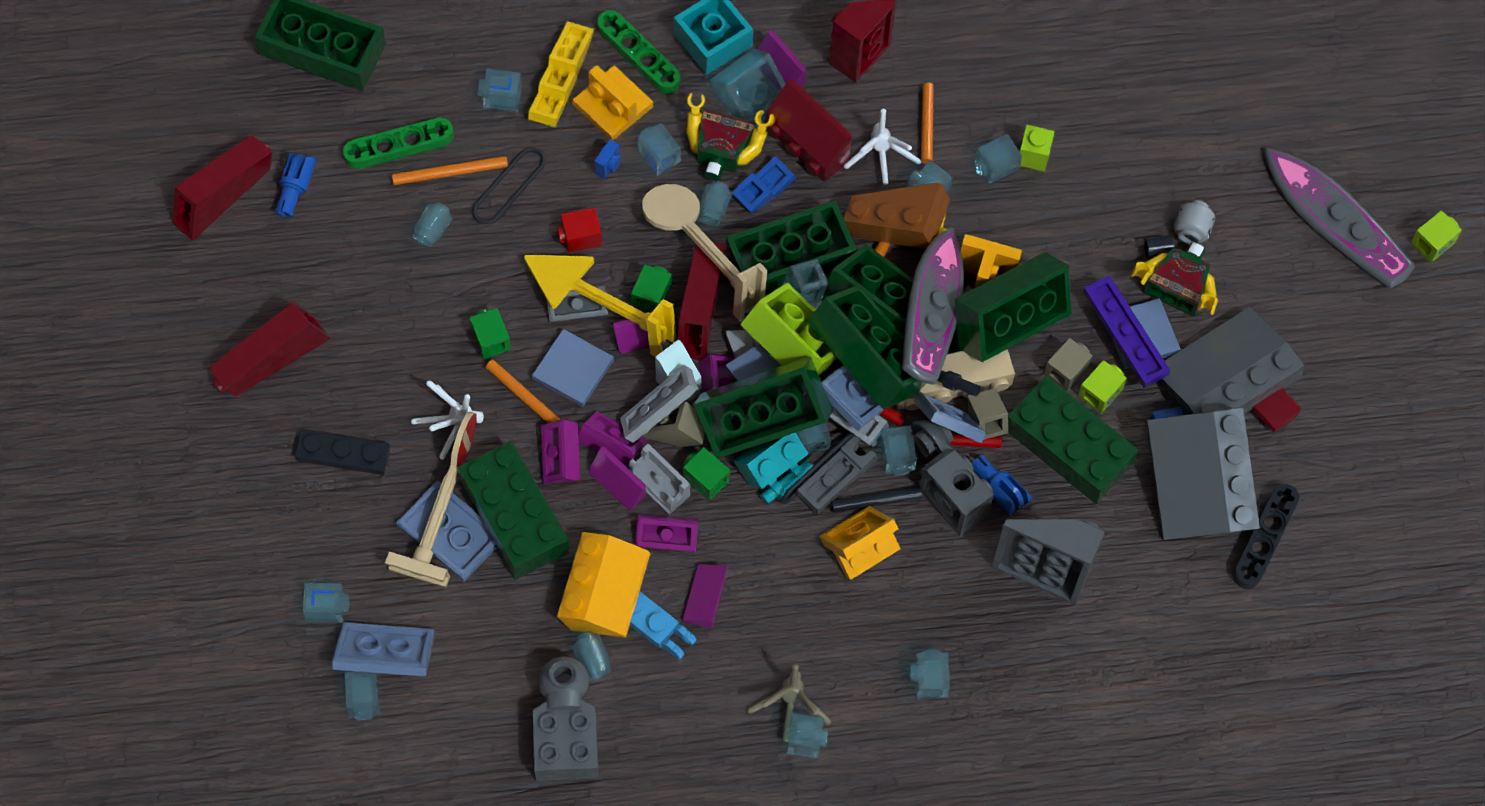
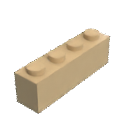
(990, 374)

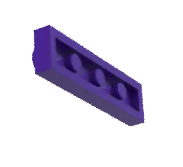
(1126, 331)

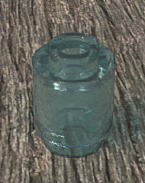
(714, 203)
(432, 224)
(592, 654)

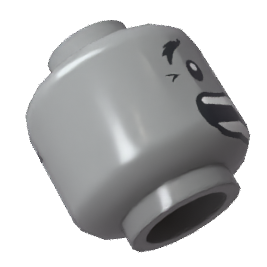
(1194, 222)

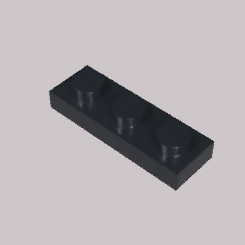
(342, 452)

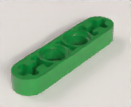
(635, 54)
(397, 139)

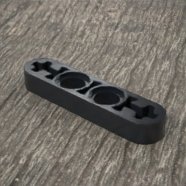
(1266, 536)

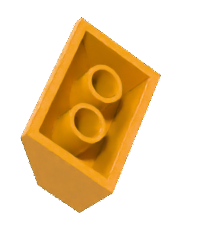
(603, 585)

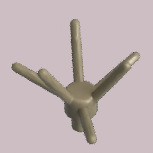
(791, 693)

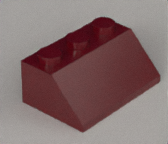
(861, 36)
(809, 131)

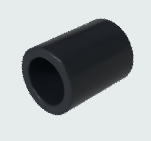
(1158, 245)

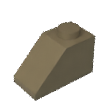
(679, 428)

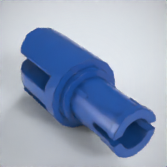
(294, 182)
(1006, 489)

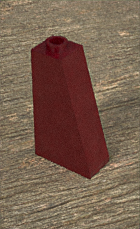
(219, 185)
(699, 304)
(268, 350)

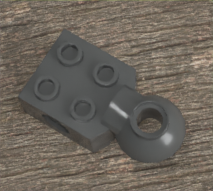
(950, 479)
(565, 724)

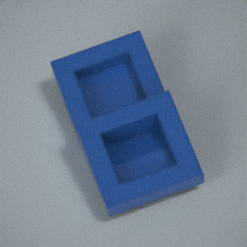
(764, 186)

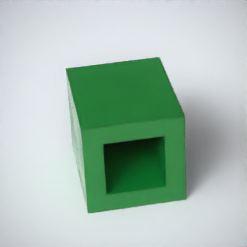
(651, 288)
(490, 333)
(705, 473)

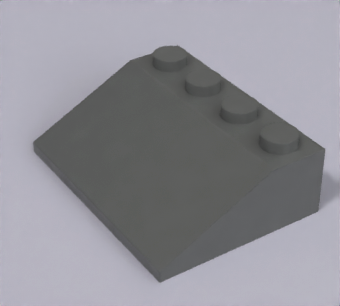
(1232, 366)
(1203, 474)
(1049, 553)

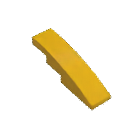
(561, 74)

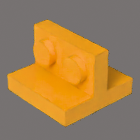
(612, 101)
(987, 258)
(862, 541)

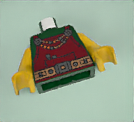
(724, 140)
(1179, 279)

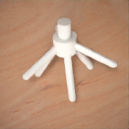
(881, 141)
(455, 416)

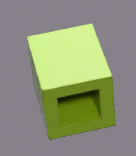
(1036, 147)
(1436, 236)
(1102, 386)

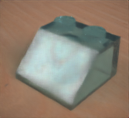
(749, 85)

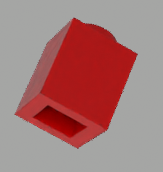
(580, 230)

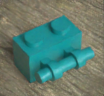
(769, 460)

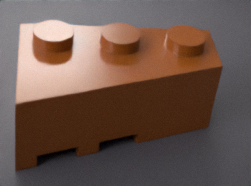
(899, 215)

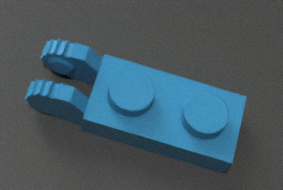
(658, 626)

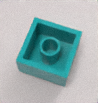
(713, 33)

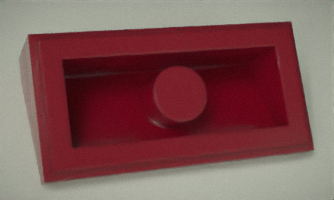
(1277, 410)

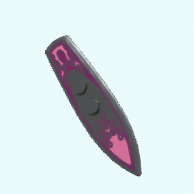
(1339, 218)
(932, 308)

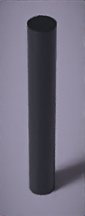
(876, 499)

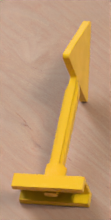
(563, 274)

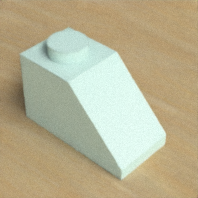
(671, 360)

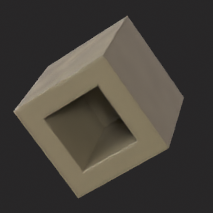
(1068, 364)
(989, 413)

